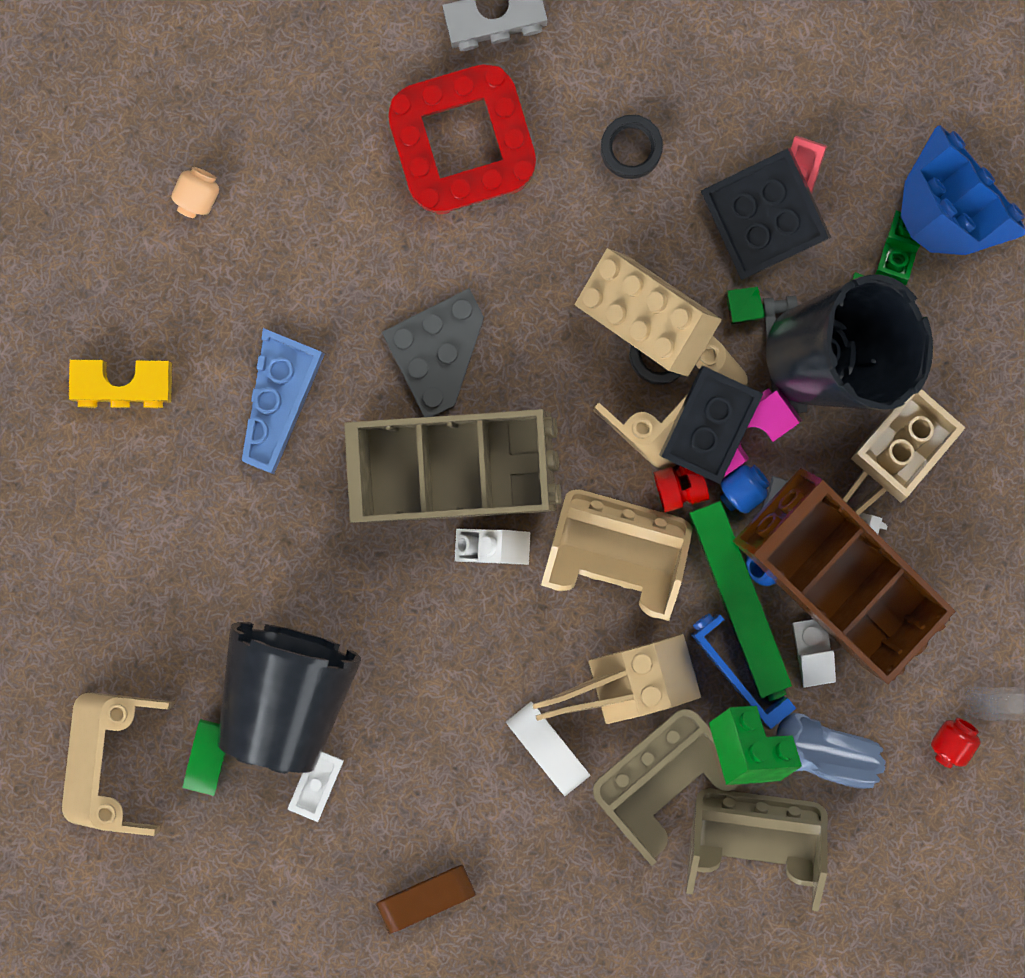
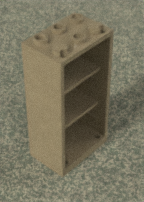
(452, 466)

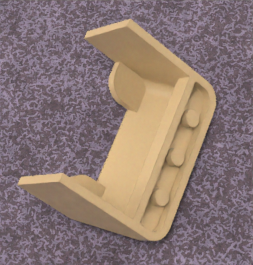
(646, 432)
(90, 718)

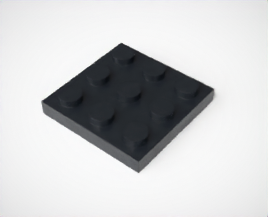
(765, 214)

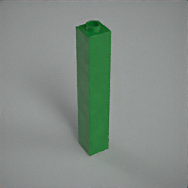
(740, 601)

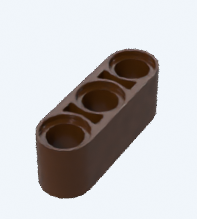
(425, 899)

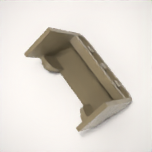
(760, 830)

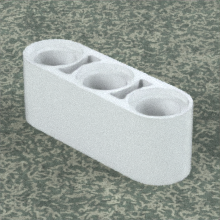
(548, 749)

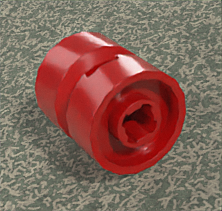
(670, 490)

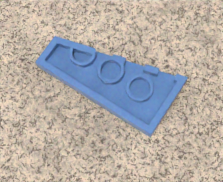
(281, 388)

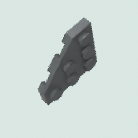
(436, 350)

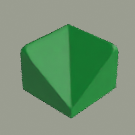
(744, 305)

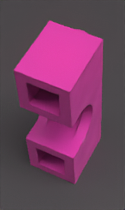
(772, 415)

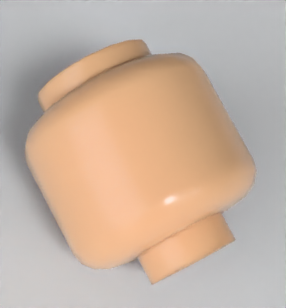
(195, 192)

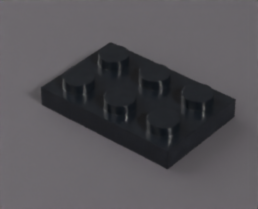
(711, 424)

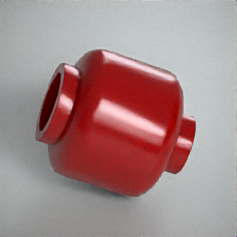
(955, 743)

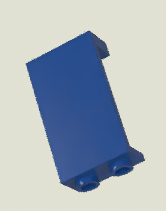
(769, 716)

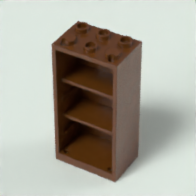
(844, 576)

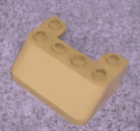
(619, 546)

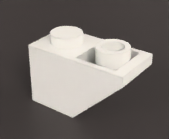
(492, 546)

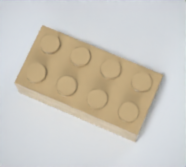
(647, 312)

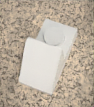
(814, 653)

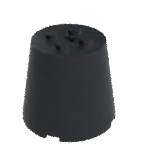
(852, 347)
(282, 696)

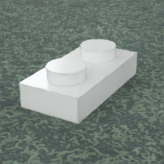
(316, 787)

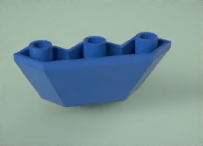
(954, 202)

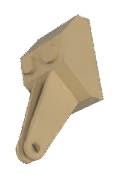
(904, 448)
(635, 682)

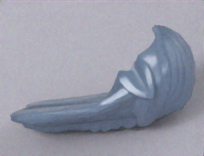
(832, 753)

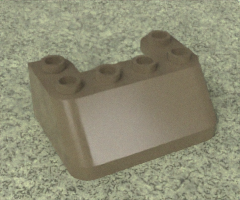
(655, 775)

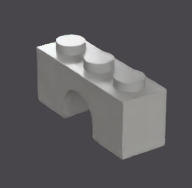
(469, 27)

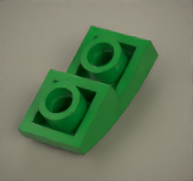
(897, 252)
(205, 759)

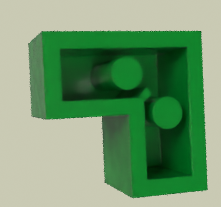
(747, 752)

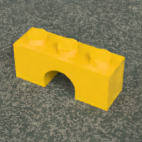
(90, 384)

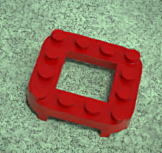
(476, 184)

